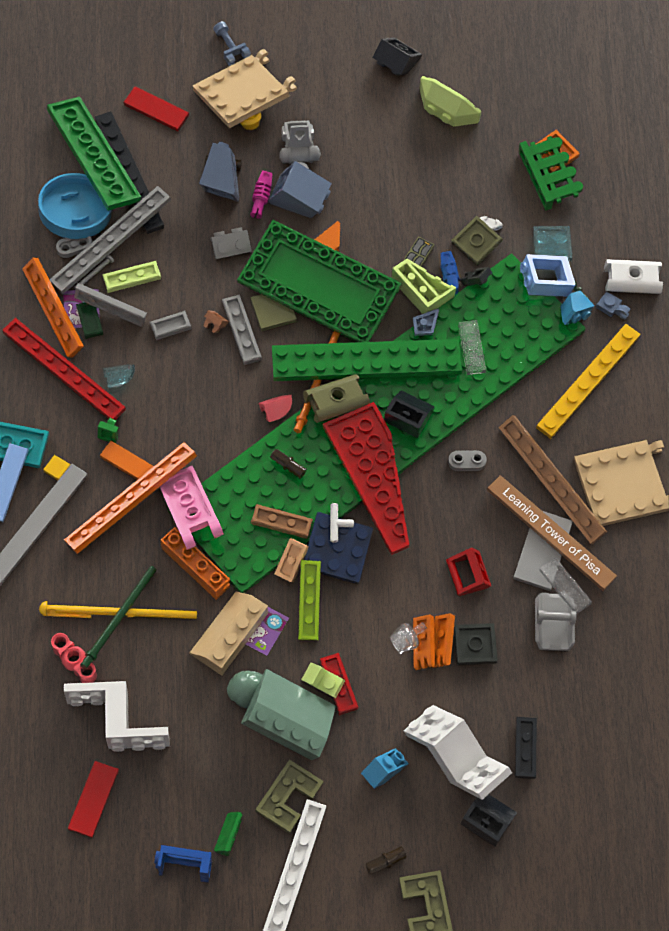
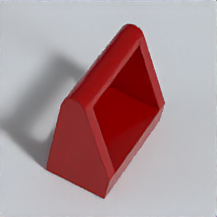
(478, 569)

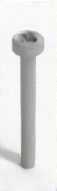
(96, 270)

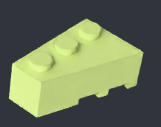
(421, 287)

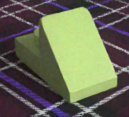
(323, 680)

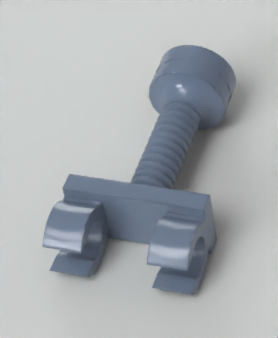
(221, 30)

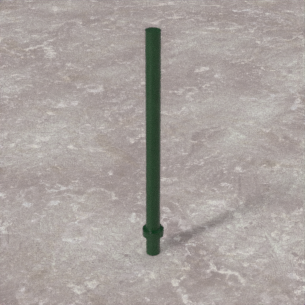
(91, 655)

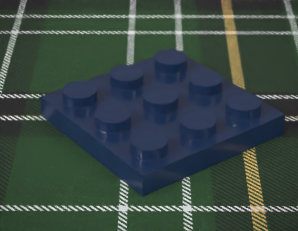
(343, 558)

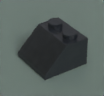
(396, 56)

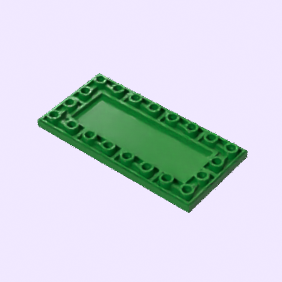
(319, 282)

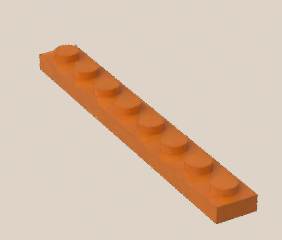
(130, 498)

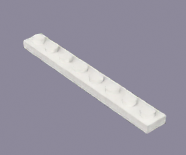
(295, 867)

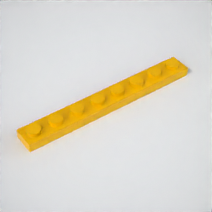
(588, 381)

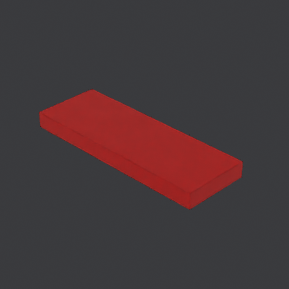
(156, 108)
(93, 799)

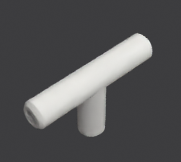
(335, 523)

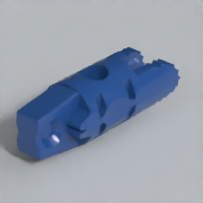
(449, 270)

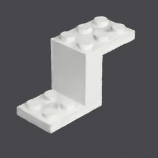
(116, 714)
(457, 752)

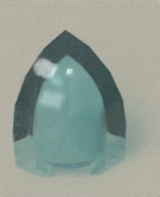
(119, 375)

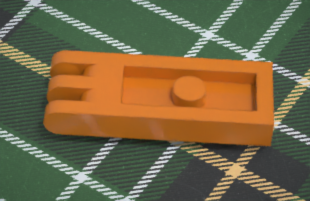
(443, 639)
(425, 653)

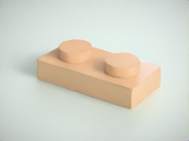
(291, 560)

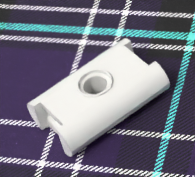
(621, 278)

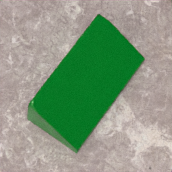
(228, 833)

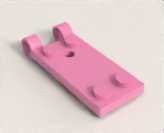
(184, 497)

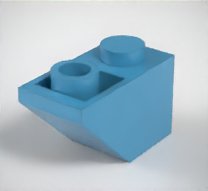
(576, 308)
(384, 768)

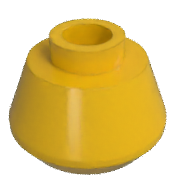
(252, 122)

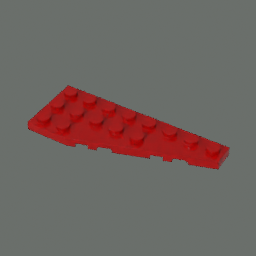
(369, 458)

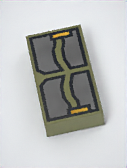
(420, 251)

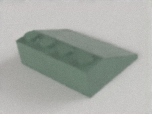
(290, 715)

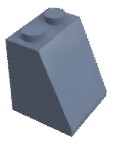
(220, 172)
(300, 191)

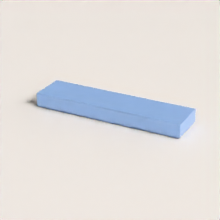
(9, 475)

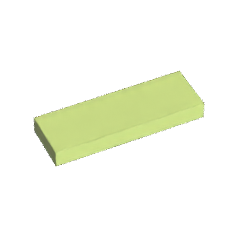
(131, 276)

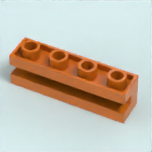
(195, 564)

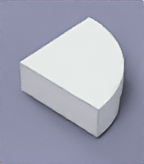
(492, 223)

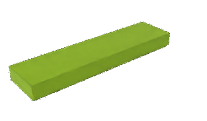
(309, 600)

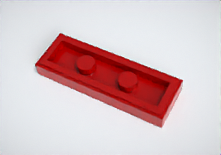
(345, 700)

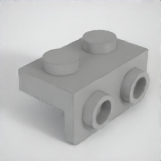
(230, 244)

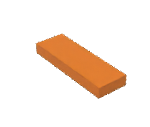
(125, 460)

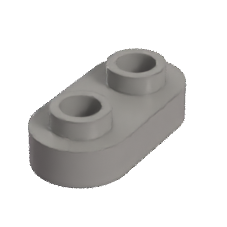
(73, 245)
(467, 460)

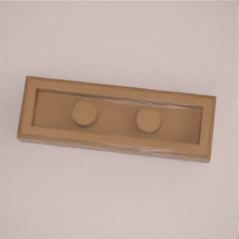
(281, 521)

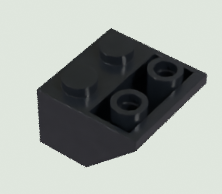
(408, 413)
(488, 819)

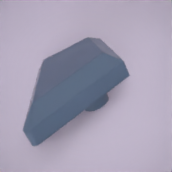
(425, 323)

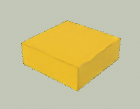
(56, 467)

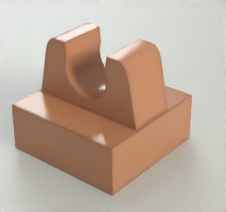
(218, 321)

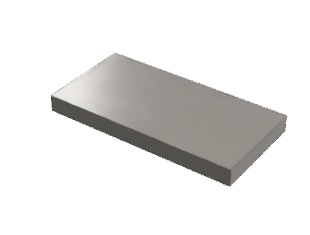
(537, 554)

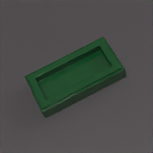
(89, 320)

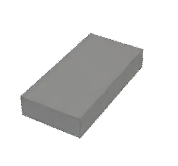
(170, 325)

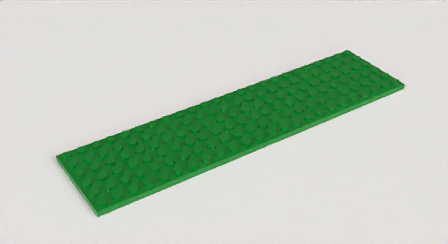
(516, 339)

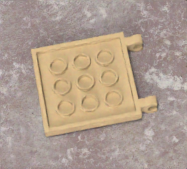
(243, 89)
(622, 482)

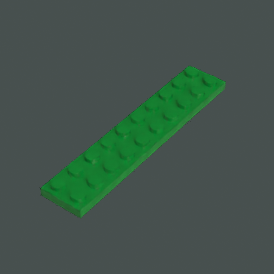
(366, 359)

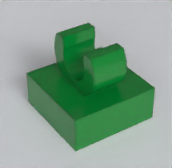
(108, 430)

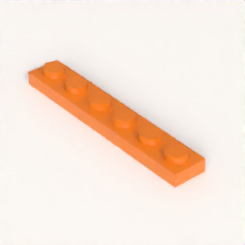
(53, 307)

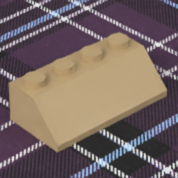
(230, 631)

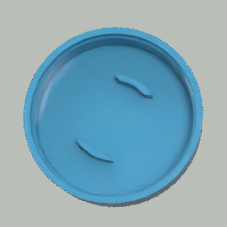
(72, 207)

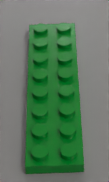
(93, 153)

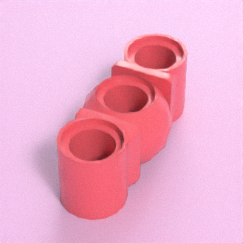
(67, 652)

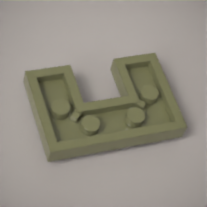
(273, 804)
(432, 889)

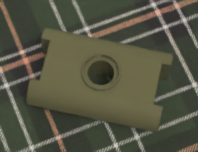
(327, 407)

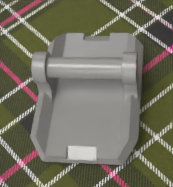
(554, 623)

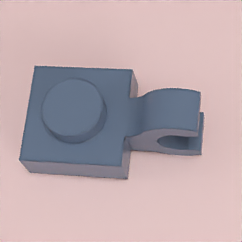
(610, 304)

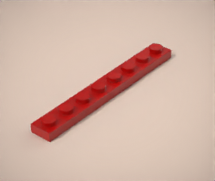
(63, 369)

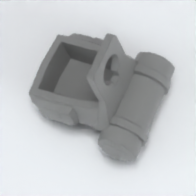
(299, 143)

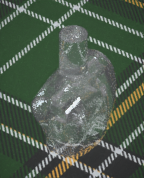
(406, 637)

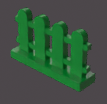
(541, 182)

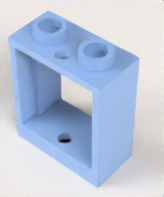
(561, 287)

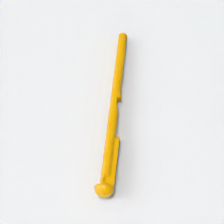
(87, 612)

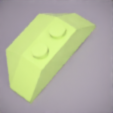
(447, 103)

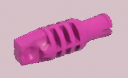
(261, 193)

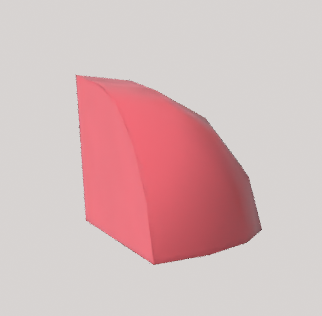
(276, 407)

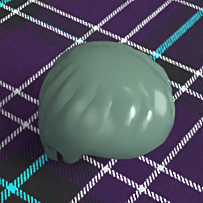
(243, 686)

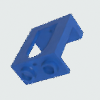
(184, 857)

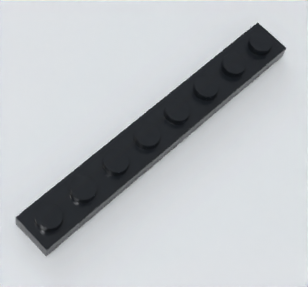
(113, 135)

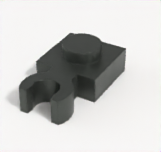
(478, 277)

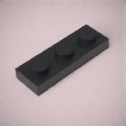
(525, 747)

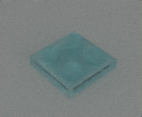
(552, 241)

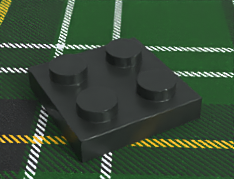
(475, 644)

